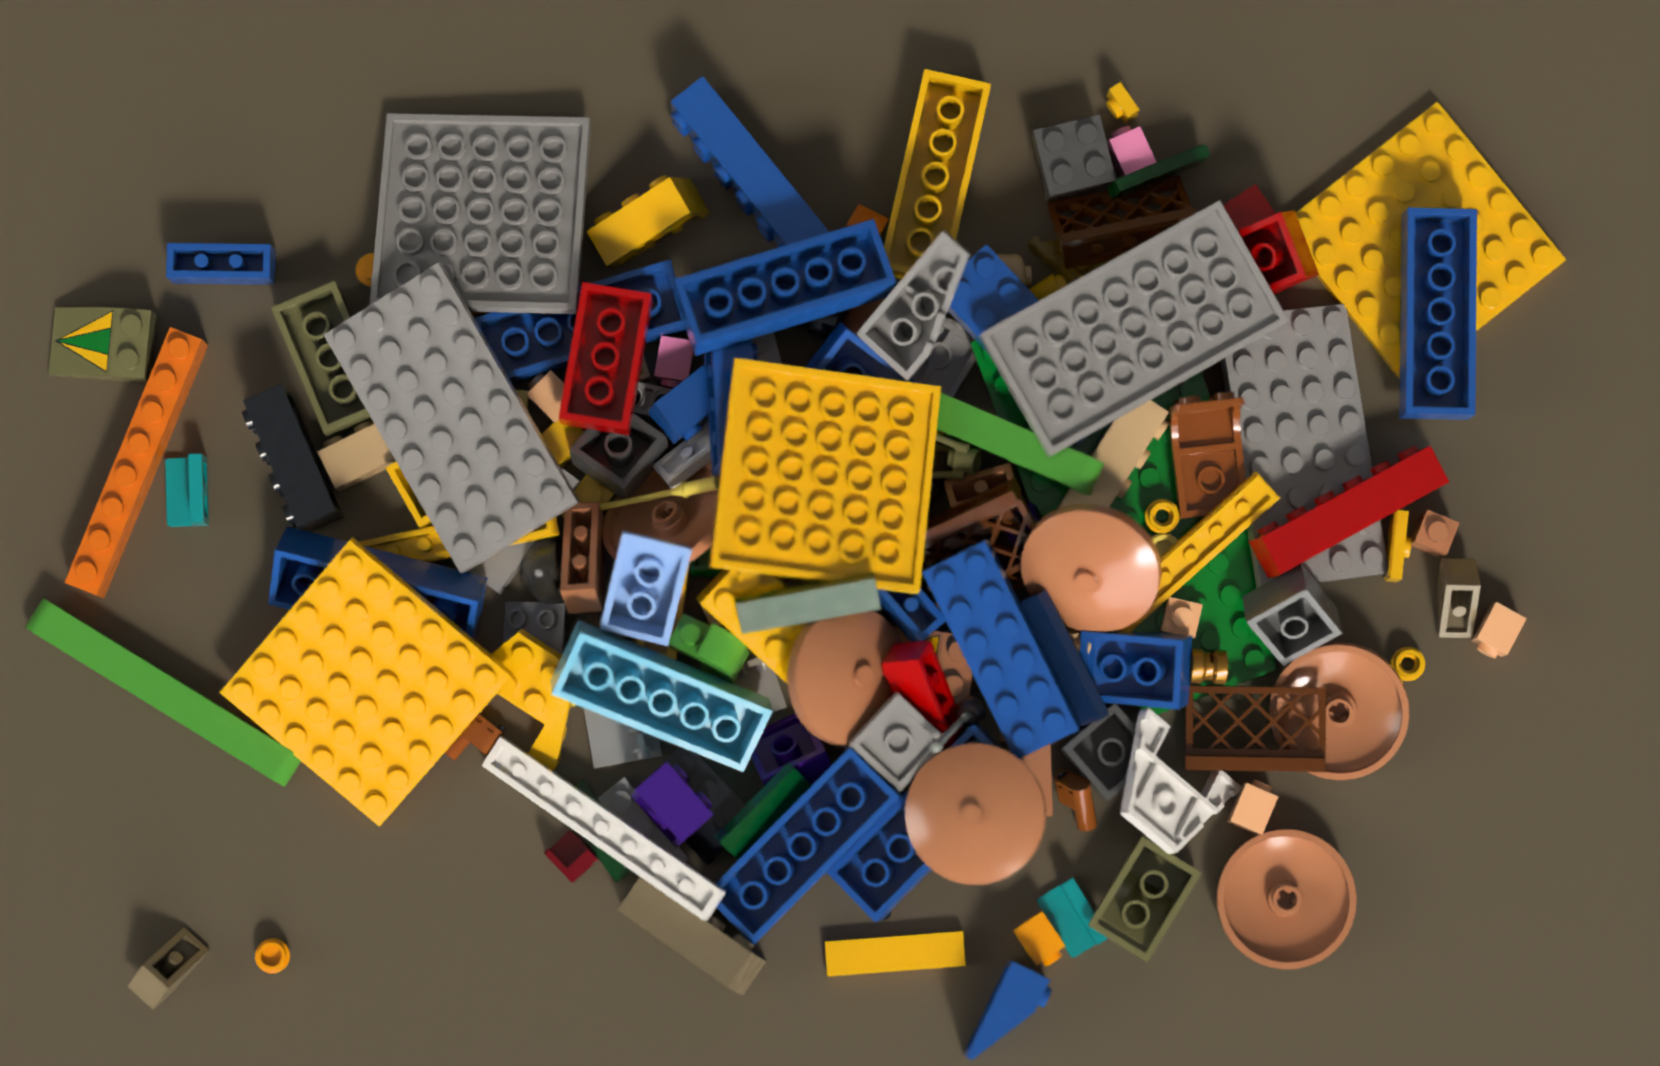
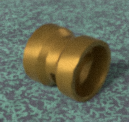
(1209, 666)

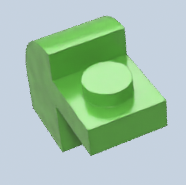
(711, 646)

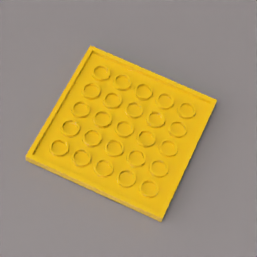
(1357, 227)
(825, 475)
(366, 682)

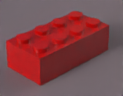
(1280, 250)
(605, 358)

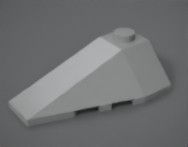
(913, 313)

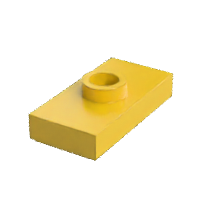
(1397, 545)

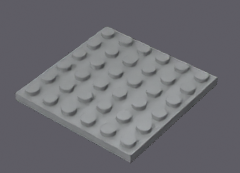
(489, 203)

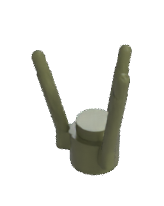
(960, 457)

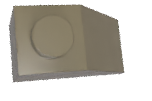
(1457, 597)
(168, 968)

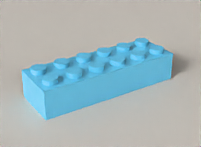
(660, 696)

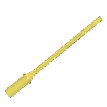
(684, 489)

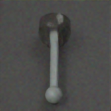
(964, 718)

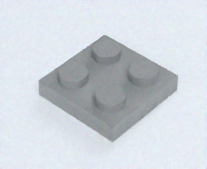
(896, 741)

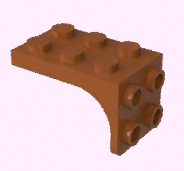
(1205, 451)

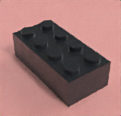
(293, 459)

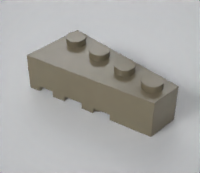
(697, 940)

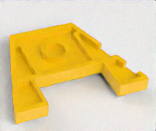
(530, 690)

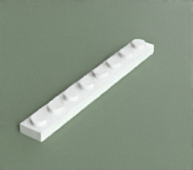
(604, 828)

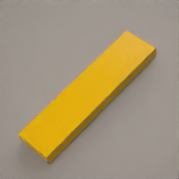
(895, 953)

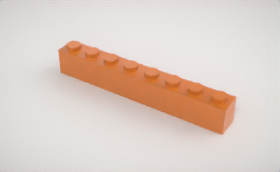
(136, 462)

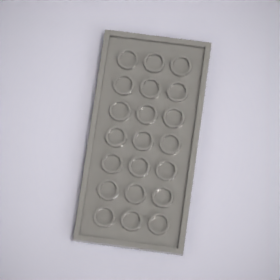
(1133, 328)
(451, 418)
(1306, 430)

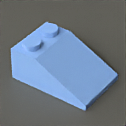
(645, 588)

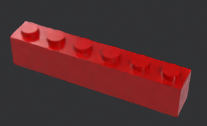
(1348, 511)

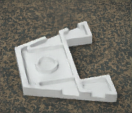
(1162, 801)

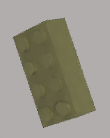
(329, 390)

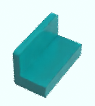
(187, 491)
(1069, 916)

